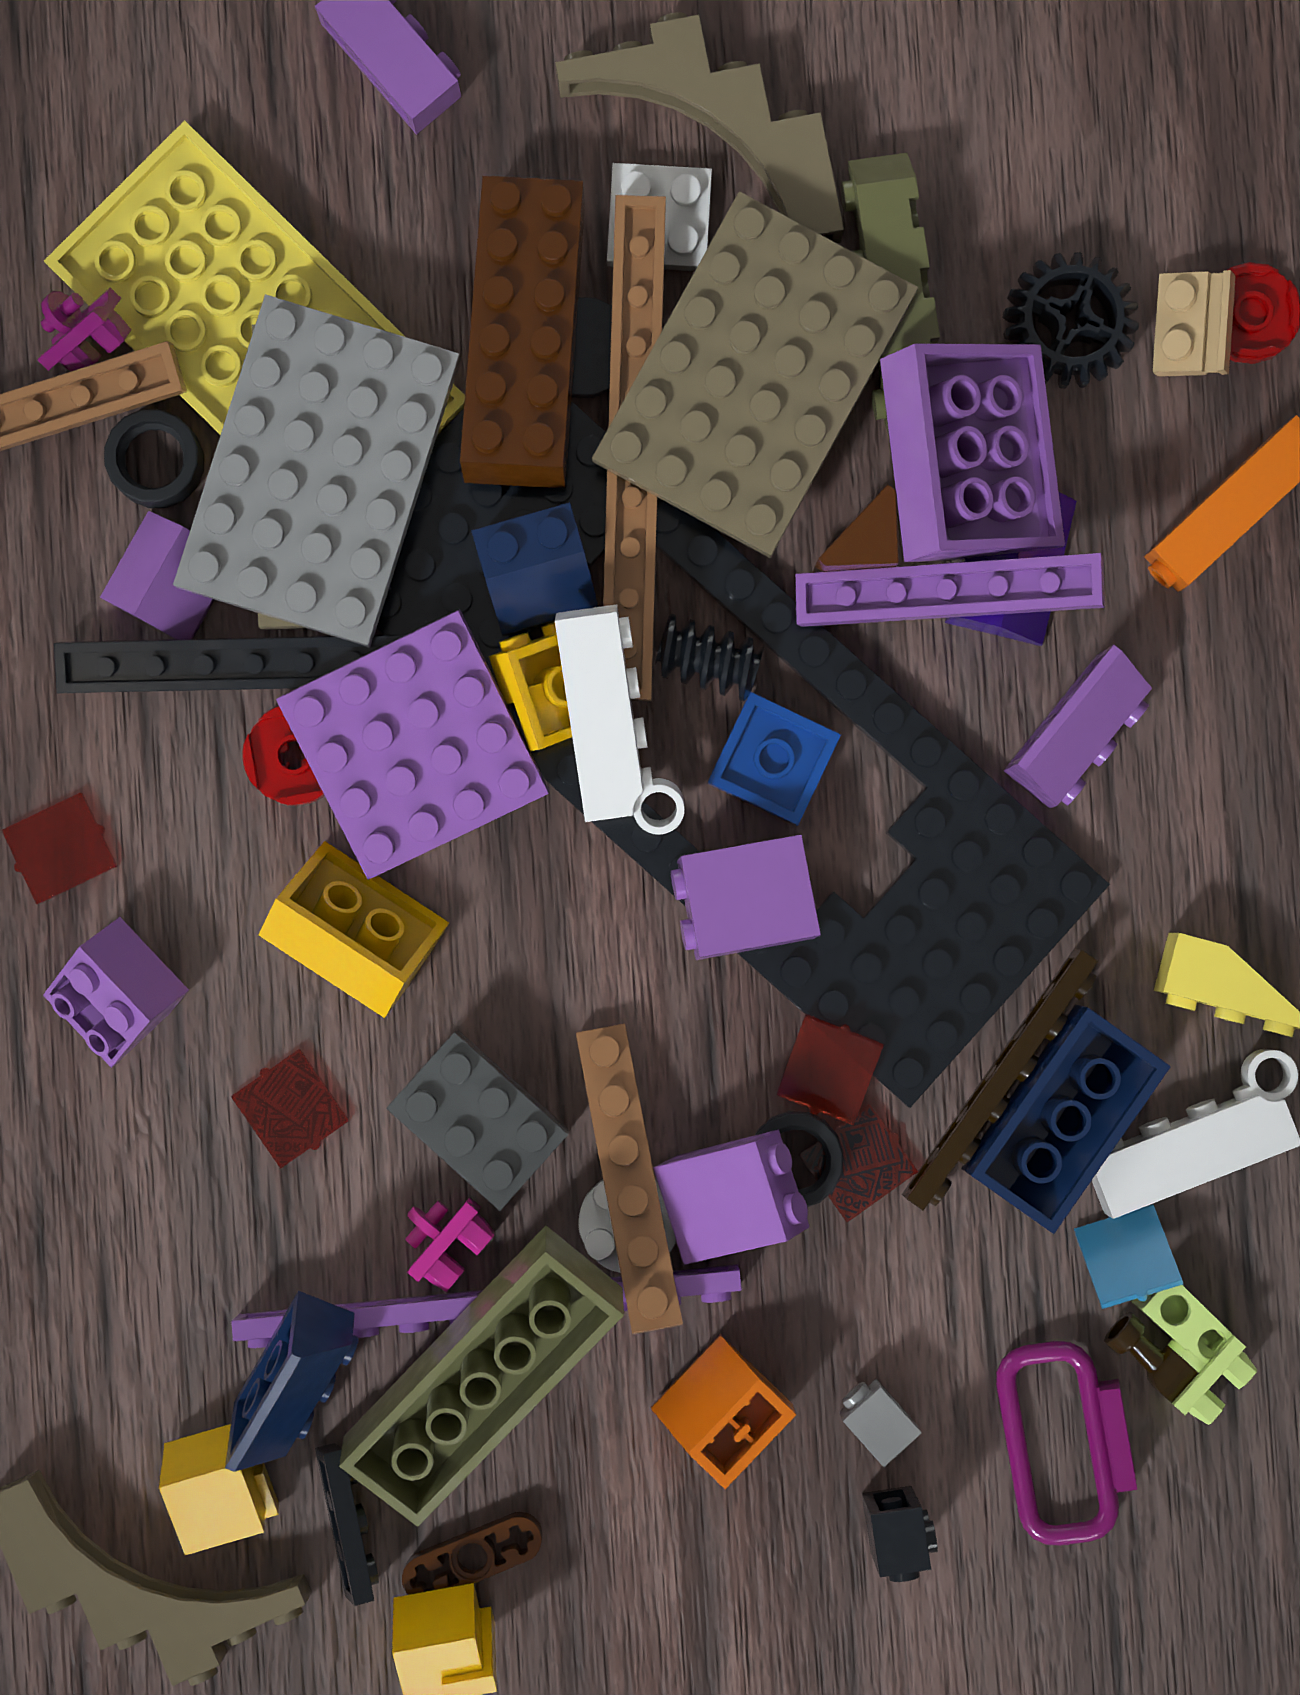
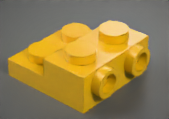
(533, 680)

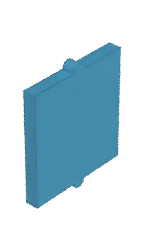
(1128, 1257)

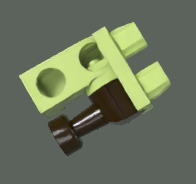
(1193, 1358)

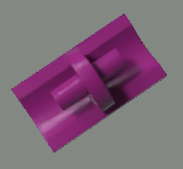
(74, 326)

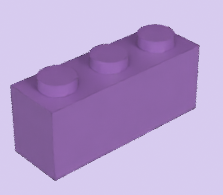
(393, 57)

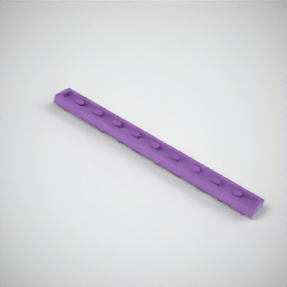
(415, 1313)

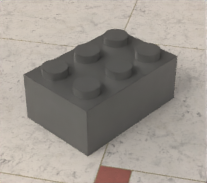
(478, 1120)

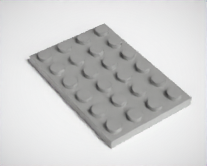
(317, 470)

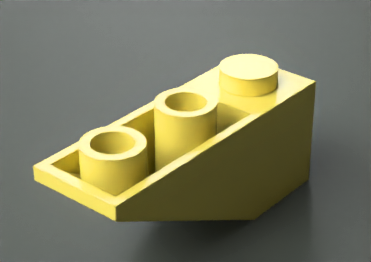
(1218, 977)

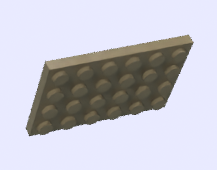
(754, 374)

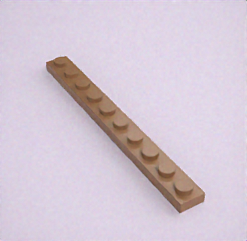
(630, 509)

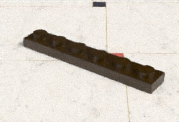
(1013, 1063)

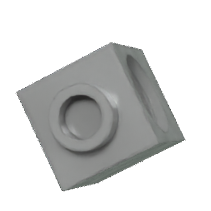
(878, 1421)

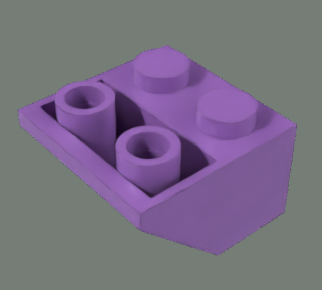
(114, 991)

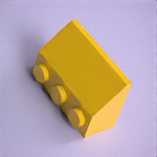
(353, 929)

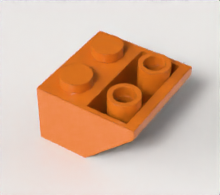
(723, 1411)

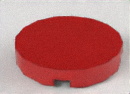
(1263, 313)

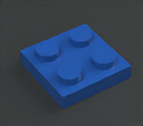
(774, 759)

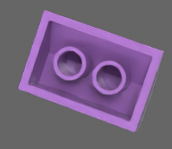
(1080, 729)

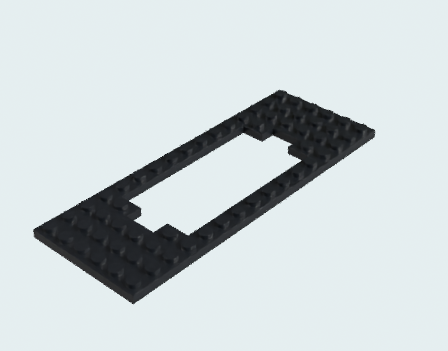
(986, 875)

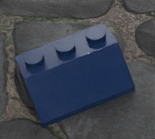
(290, 1381)

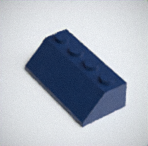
(1066, 1117)

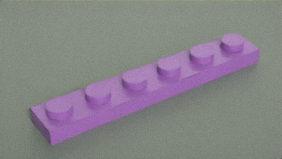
(951, 590)

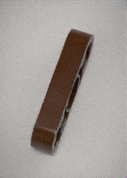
(512, 1554)

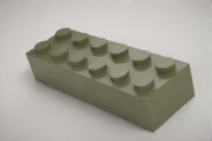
(482, 1376)

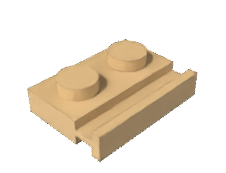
(1194, 323)

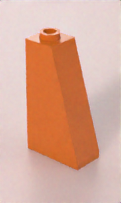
(1229, 510)

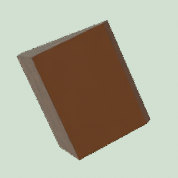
(868, 540)

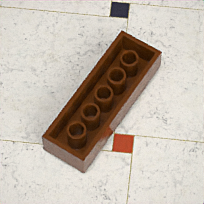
(523, 332)

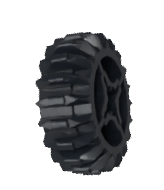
(1088, 325)

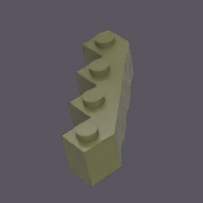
(883, 202)

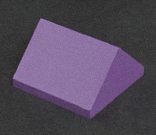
(146, 579)

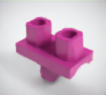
(434, 1262)

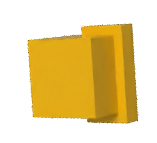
(207, 1500)
(444, 1643)

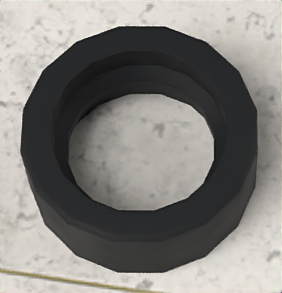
(126, 431)
(826, 1136)

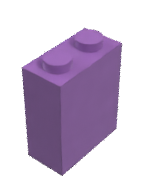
(746, 897)
(732, 1197)

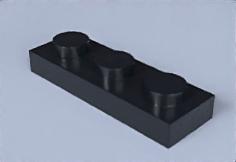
(347, 1526)

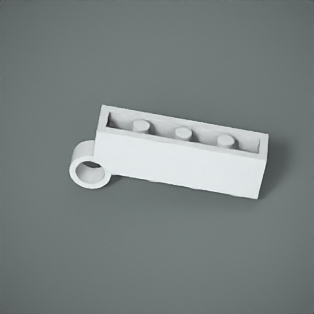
(603, 719)
(1203, 1144)

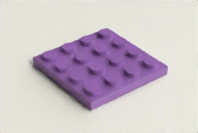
(413, 744)

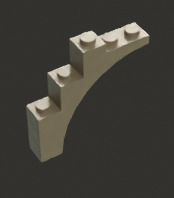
(732, 103)
(186, 1624)

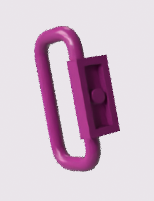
(1105, 1433)

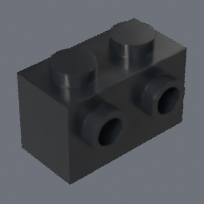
(899, 1533)

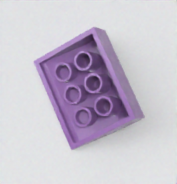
(971, 450)

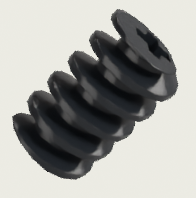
(708, 658)

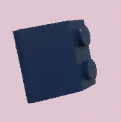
(535, 568)

